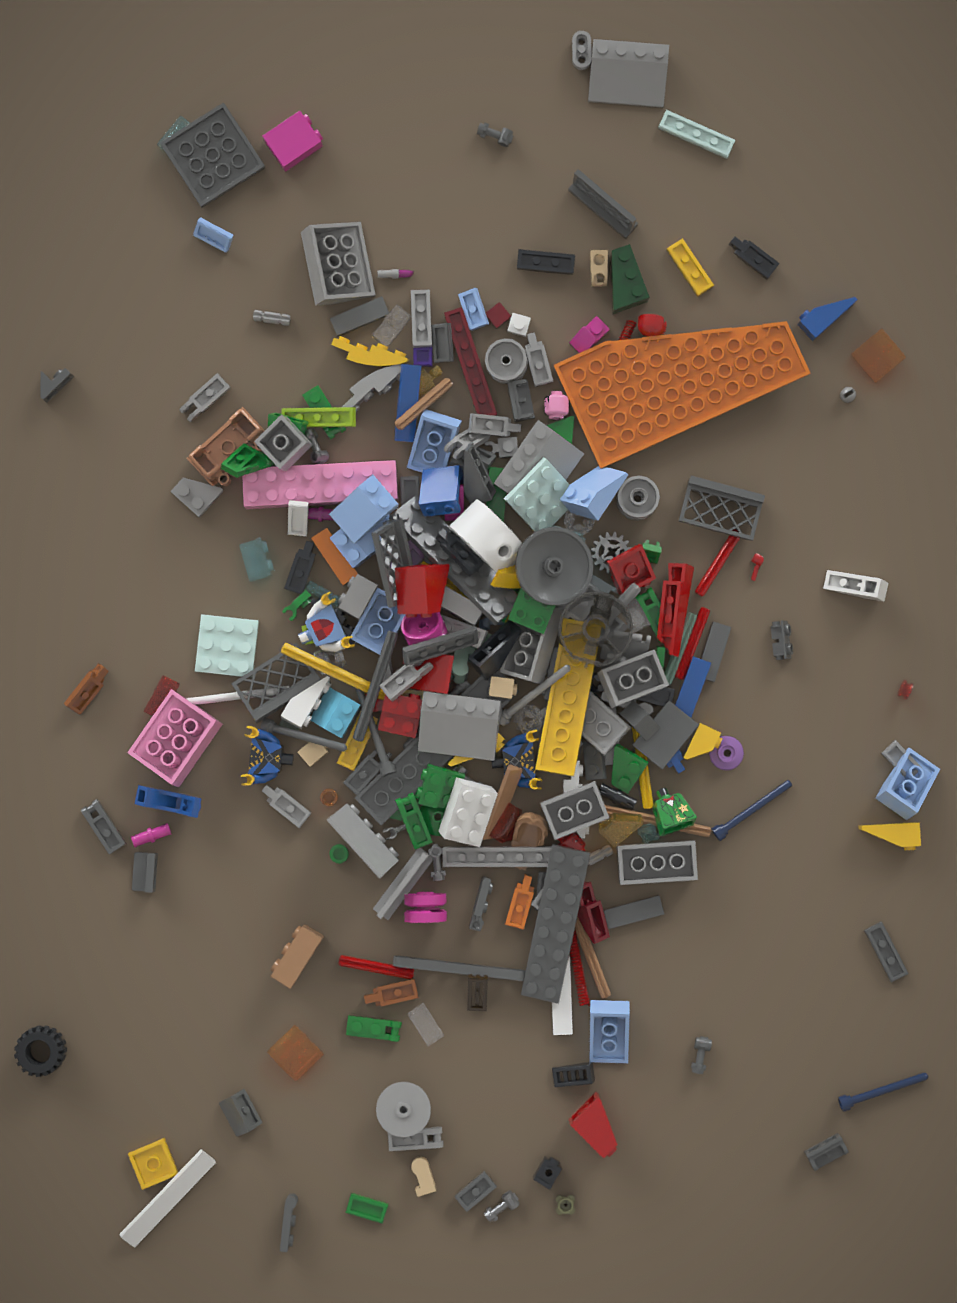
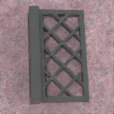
(602, 204)
(726, 492)
(397, 552)
(281, 699)

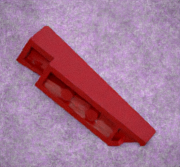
(674, 606)

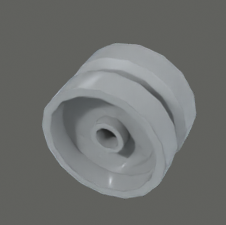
(507, 372)
(641, 487)

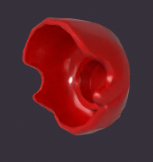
(651, 325)

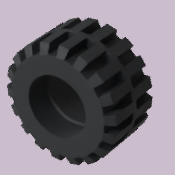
(28, 1062)

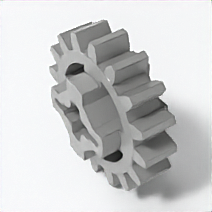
(604, 542)

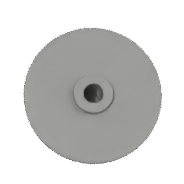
(403, 1109)

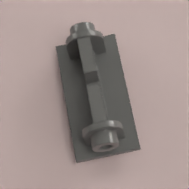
(784, 647)

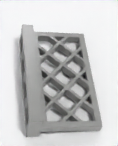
(403, 883)

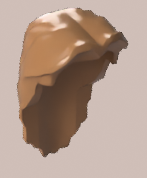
(530, 830)

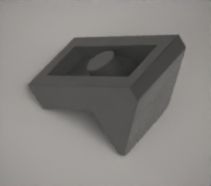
(50, 388)

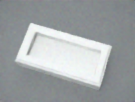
(297, 518)

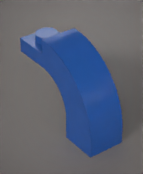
(168, 801)

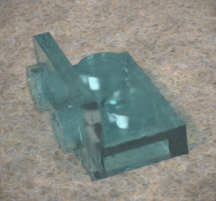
(256, 559)

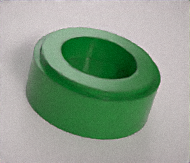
(339, 853)

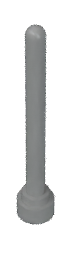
(506, 714)

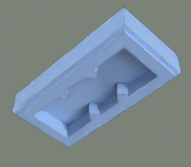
(213, 235)

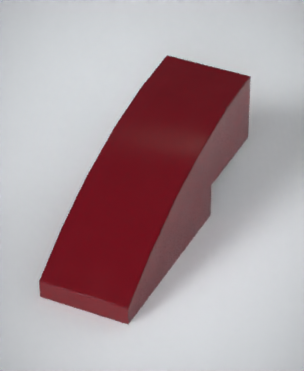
(592, 915)

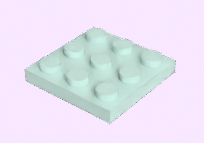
(539, 496)
(226, 645)

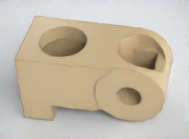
(598, 267)
(422, 1169)

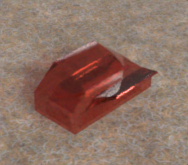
(505, 825)

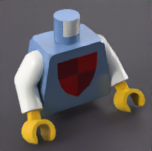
(325, 627)

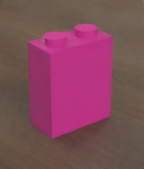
(293, 140)

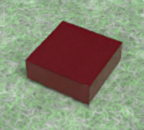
(498, 315)

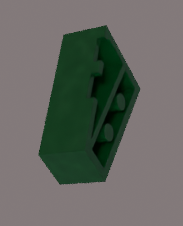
(627, 281)

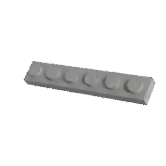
(496, 856)

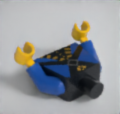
(520, 754)
(265, 757)

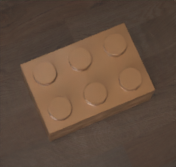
(296, 955)

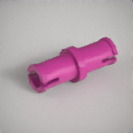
(151, 835)

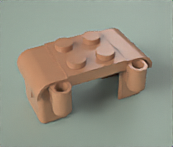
(209, 456)

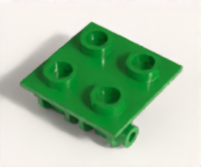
(531, 613)

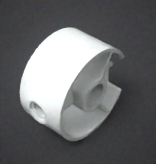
(487, 536)

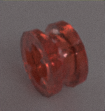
(905, 689)

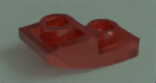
(160, 692)

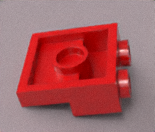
(631, 568)
(401, 715)

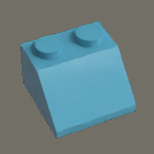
(335, 713)

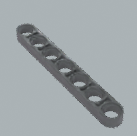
(458, 968)

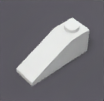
(856, 585)

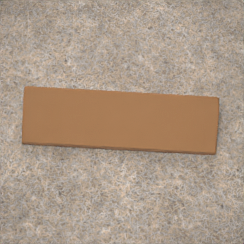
(503, 797)

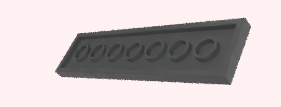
(422, 532)
(555, 923)

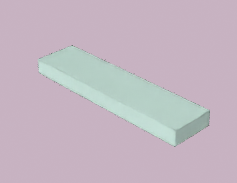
(696, 134)

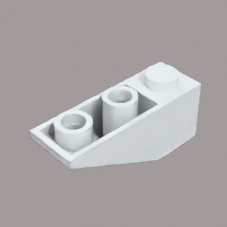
(300, 707)

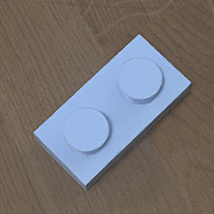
(473, 309)

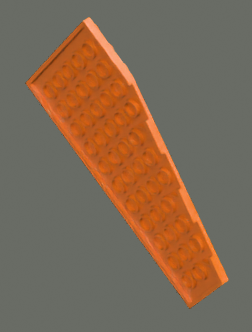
(663, 385)

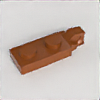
(87, 689)
(393, 993)

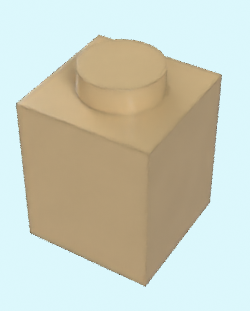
(502, 688)
(312, 753)

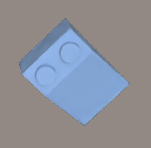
(430, 439)
(593, 492)
(364, 509)
(360, 551)
(376, 622)
(907, 793)
(609, 1031)

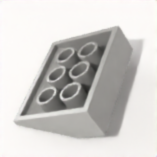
(628, 73)
(337, 262)
(538, 444)
(459, 726)
(363, 839)

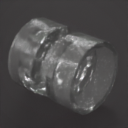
(339, 658)

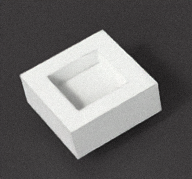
(519, 324)

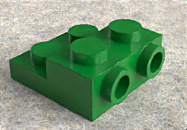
(436, 786)

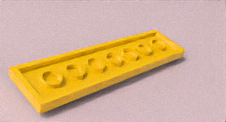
(567, 705)

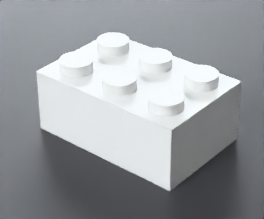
(467, 812)

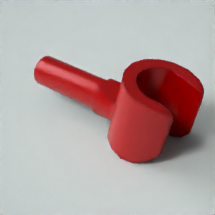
(758, 560)

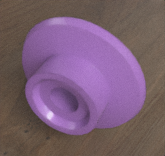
(733, 760)

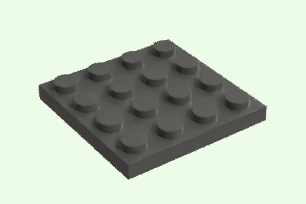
(212, 155)

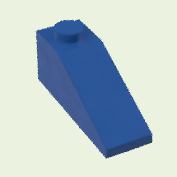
(820, 318)

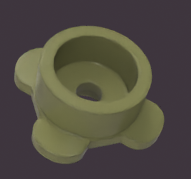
(569, 1209)

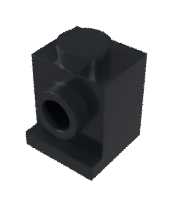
(540, 1176)

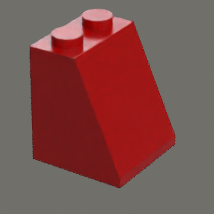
(420, 589)
(438, 678)
(594, 1126)

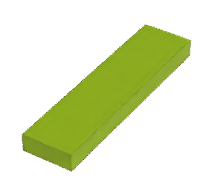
(324, 416)

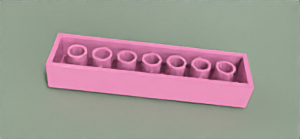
(314, 483)

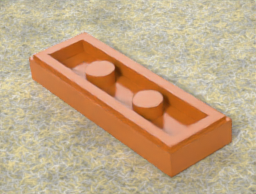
(334, 557)

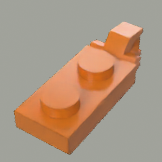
(520, 904)

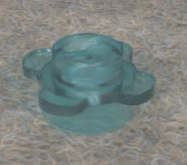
(648, 833)

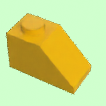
(703, 742)

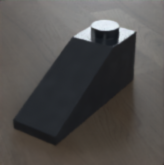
(495, 649)

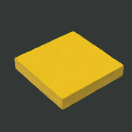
(153, 1163)

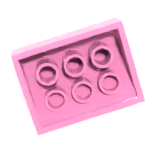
(175, 738)

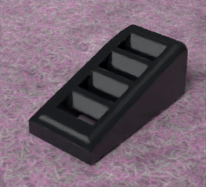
(582, 1081)

